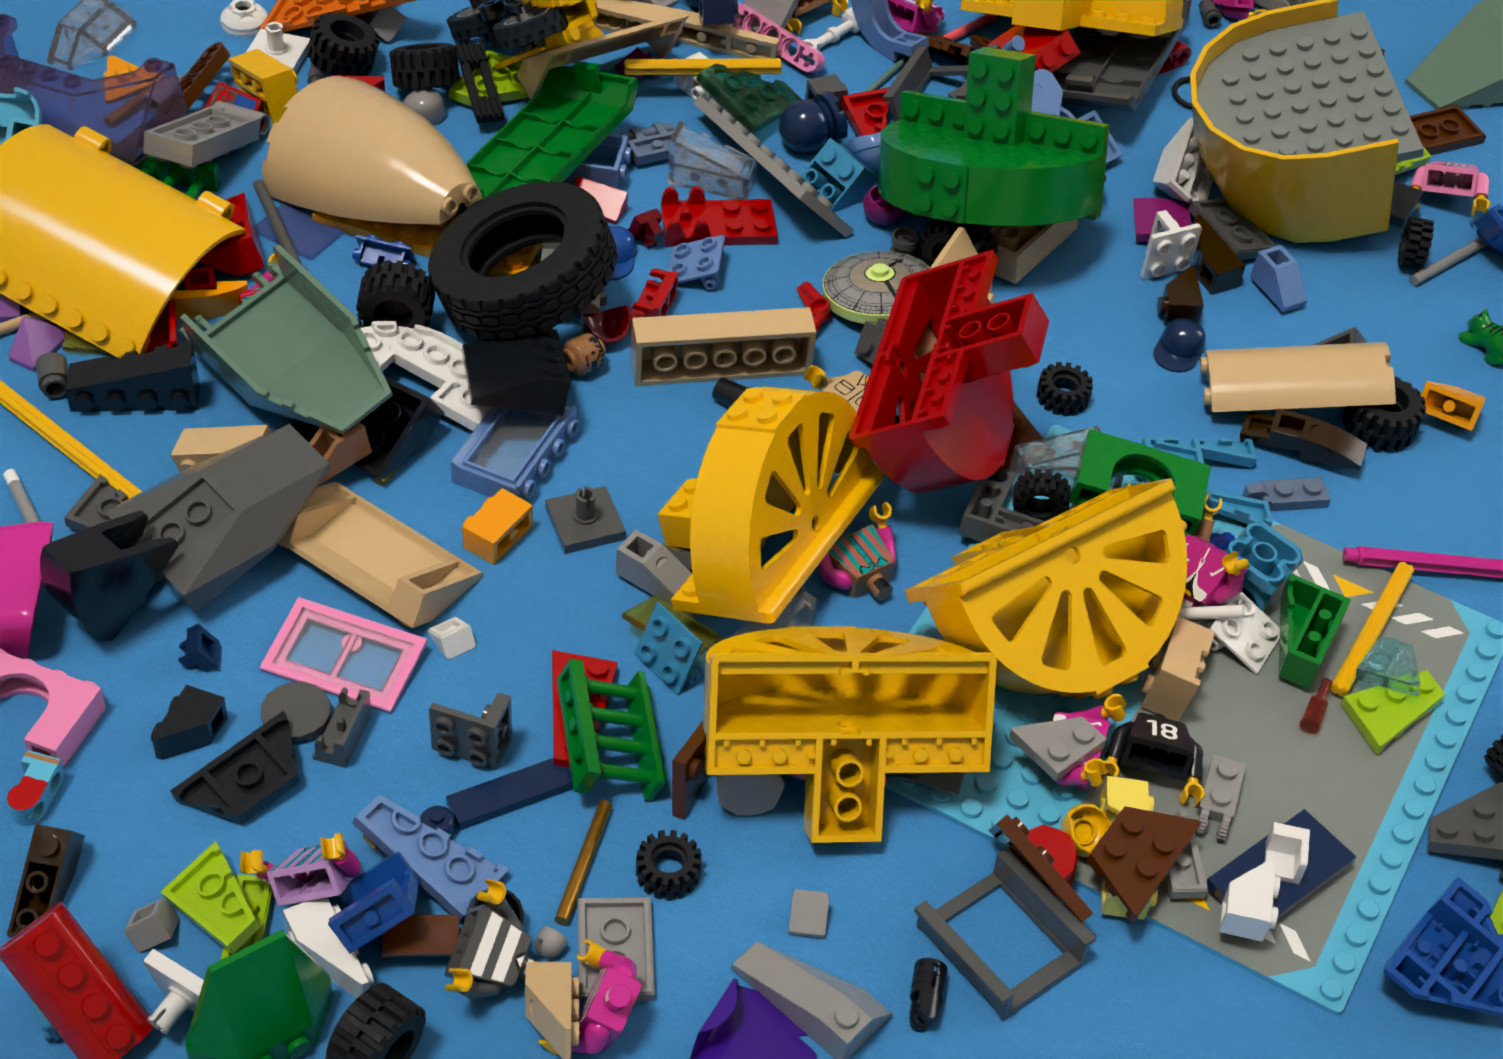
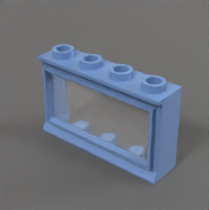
(512, 450)

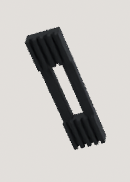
(484, 109)

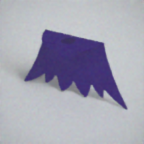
(749, 1028)

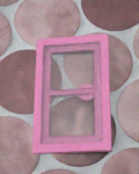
(344, 651)

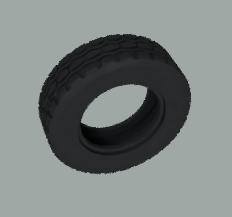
(536, 296)

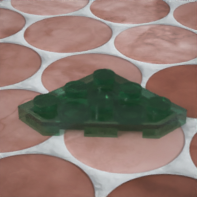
(746, 96)

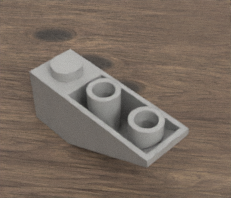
(651, 567)

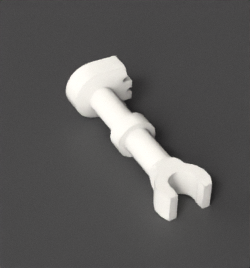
(833, 33)

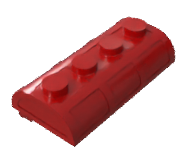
(75, 987)

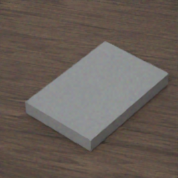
(622, 928)

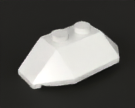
(1182, 169)

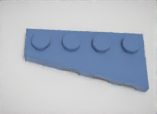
(442, 865)

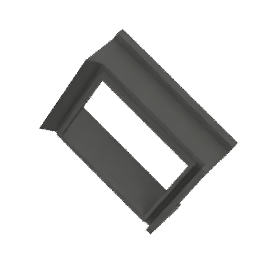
(916, 75)
(1039, 905)

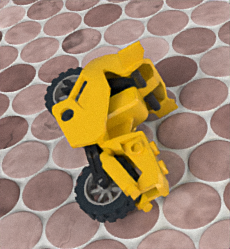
(526, 23)

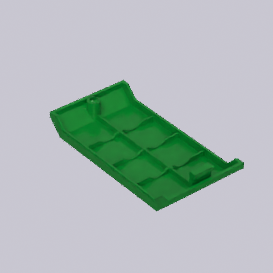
(554, 128)

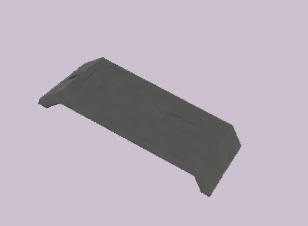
(1115, 66)

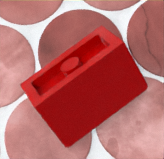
(166, 330)

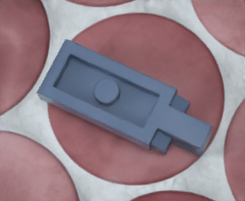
(1290, 493)

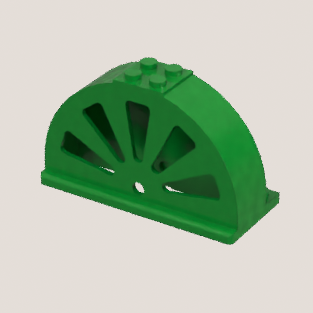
(992, 154)

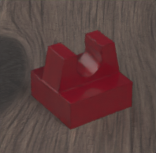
(646, 227)

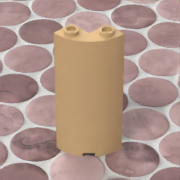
(1298, 377)

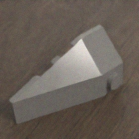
(820, 1004)

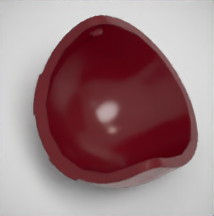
(608, 325)

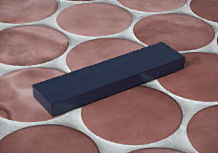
(508, 793)

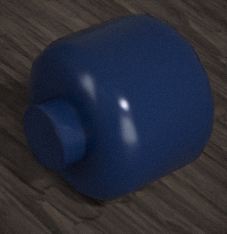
(440, 818)

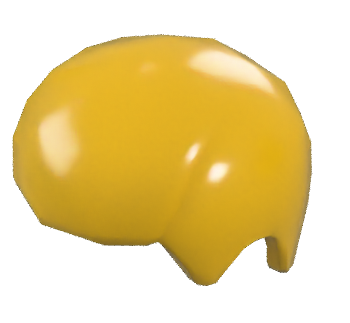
(1086, 827)

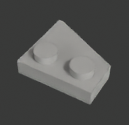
(1059, 744)

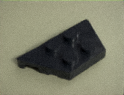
(245, 775)

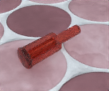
(1316, 708)

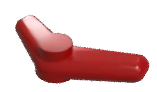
(818, 304)

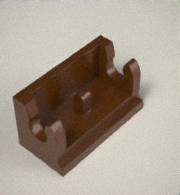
(422, 936)

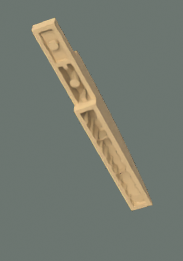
(723, 38)

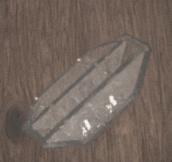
(89, 33)

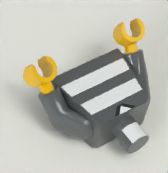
(489, 947)

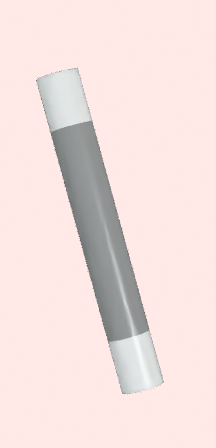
(20, 496)

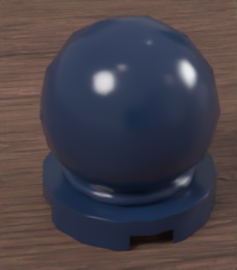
(810, 124)

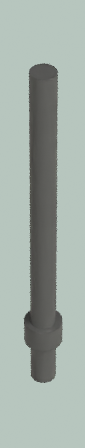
(275, 219)

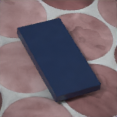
(1325, 861)

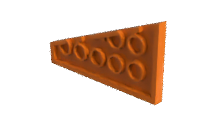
(303, 13)

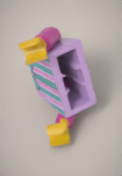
(307, 873)

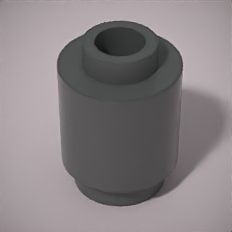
(52, 374)

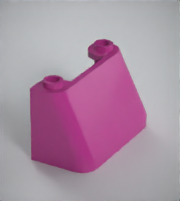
(20, 583)

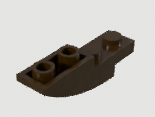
(1310, 436)

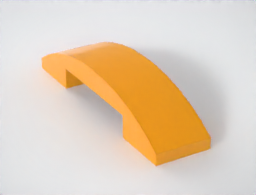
(207, 302)

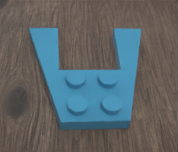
(1243, 454)

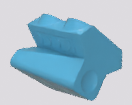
(1269, 559)

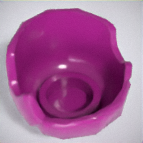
(880, 210)

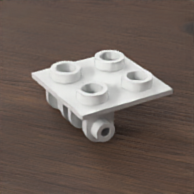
(1247, 637)

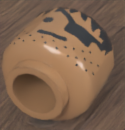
(583, 354)

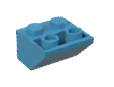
(839, 175)

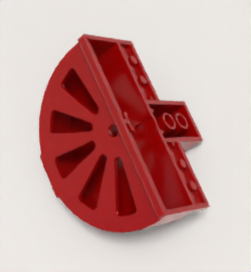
(966, 397)

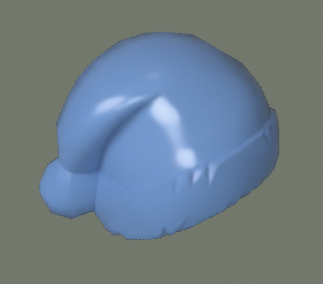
(867, 150)

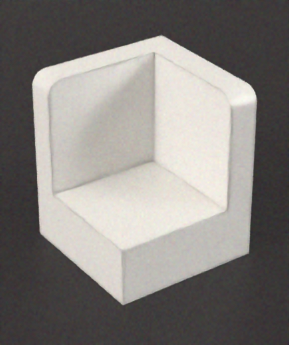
(1289, 849)

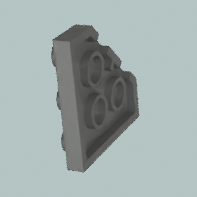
(1470, 827)

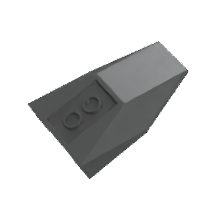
(228, 510)

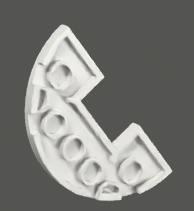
(432, 358)

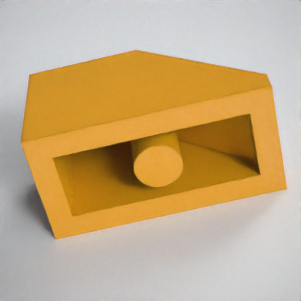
(1452, 404)

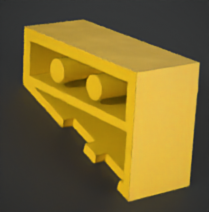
(266, 80)

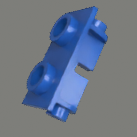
(373, 248)

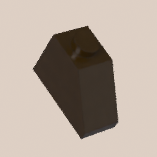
(1181, 298)

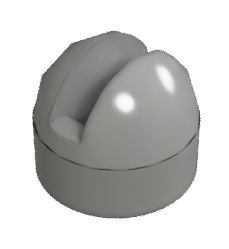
(550, 942)

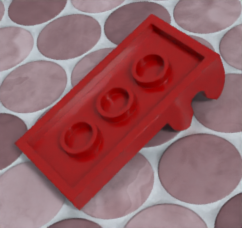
(696, 219)

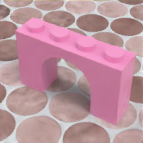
(71, 707)

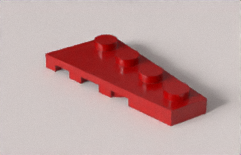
(595, 669)

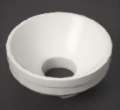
(245, 22)

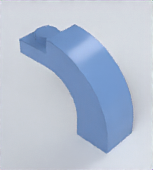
(882, 30)

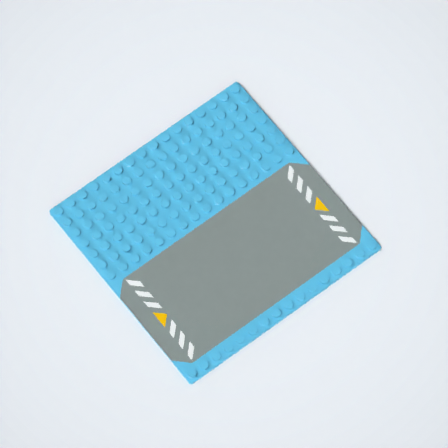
(1360, 797)

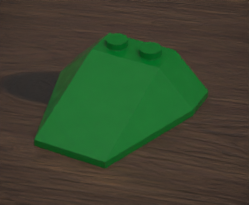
(260, 1003)

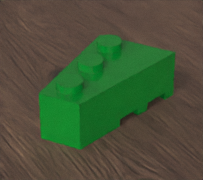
(1307, 628)

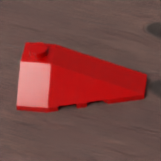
(239, 253)

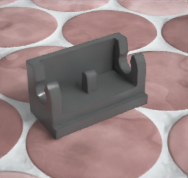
(344, 729)

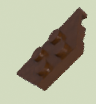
(1139, 854)

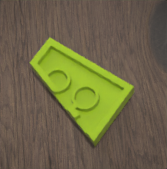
(1386, 713)
(213, 899)

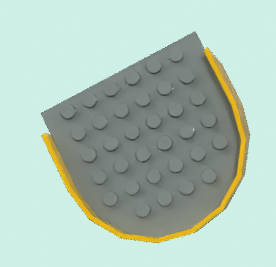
(1302, 122)

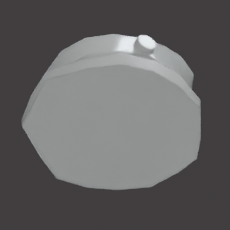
(749, 793)

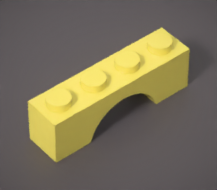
(1112, 798)

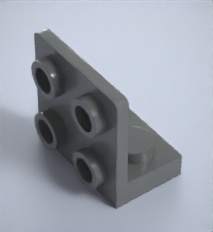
(472, 737)

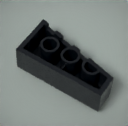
(136, 381)

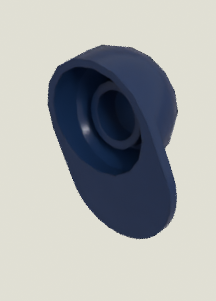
(1180, 345)

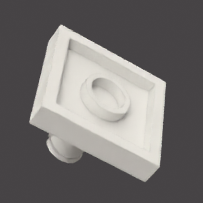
(283, 47)
(178, 984)

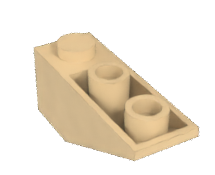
(553, 1004)

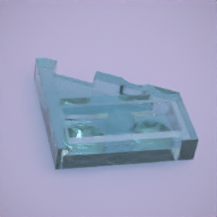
(1391, 666)

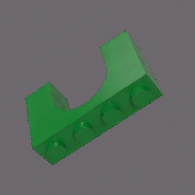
(1110, 456)

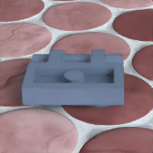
(650, 143)

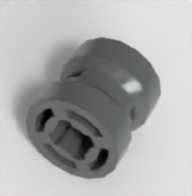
(905, 241)

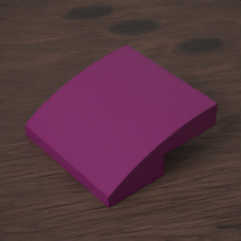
(1145, 213)

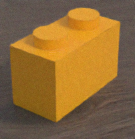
(497, 525)

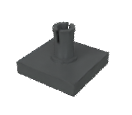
(585, 519)

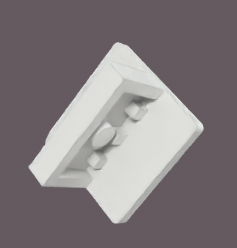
(1169, 247)

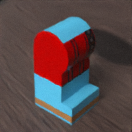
(36, 789)

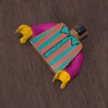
(863, 559)

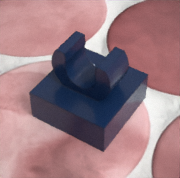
(200, 649)

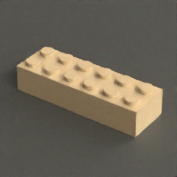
(722, 345)

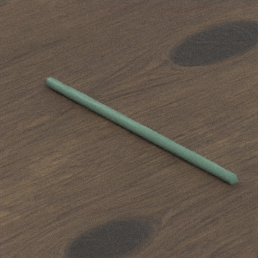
(886, 76)

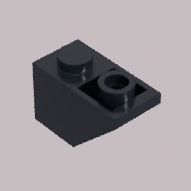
(190, 723)

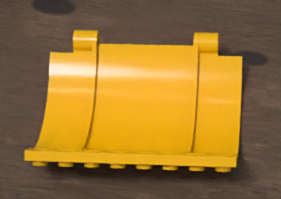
(96, 236)

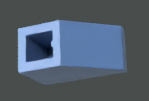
(1279, 278)

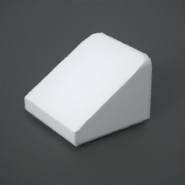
(452, 637)

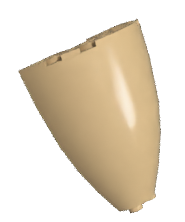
(364, 157)

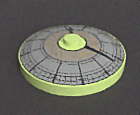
(867, 283)

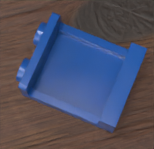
(376, 902)

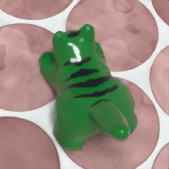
(1487, 335)

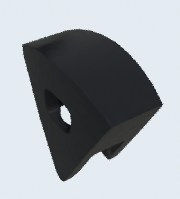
(103, 573)

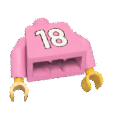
(1455, 180)

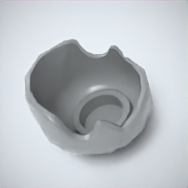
(428, 104)

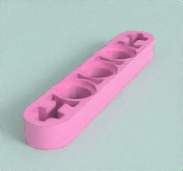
(785, 39)

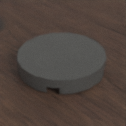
(305, 707)

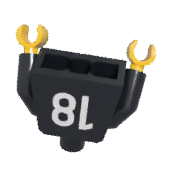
(1159, 748)

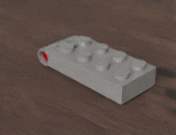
(205, 134)

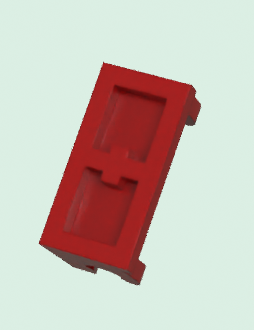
(656, 296)

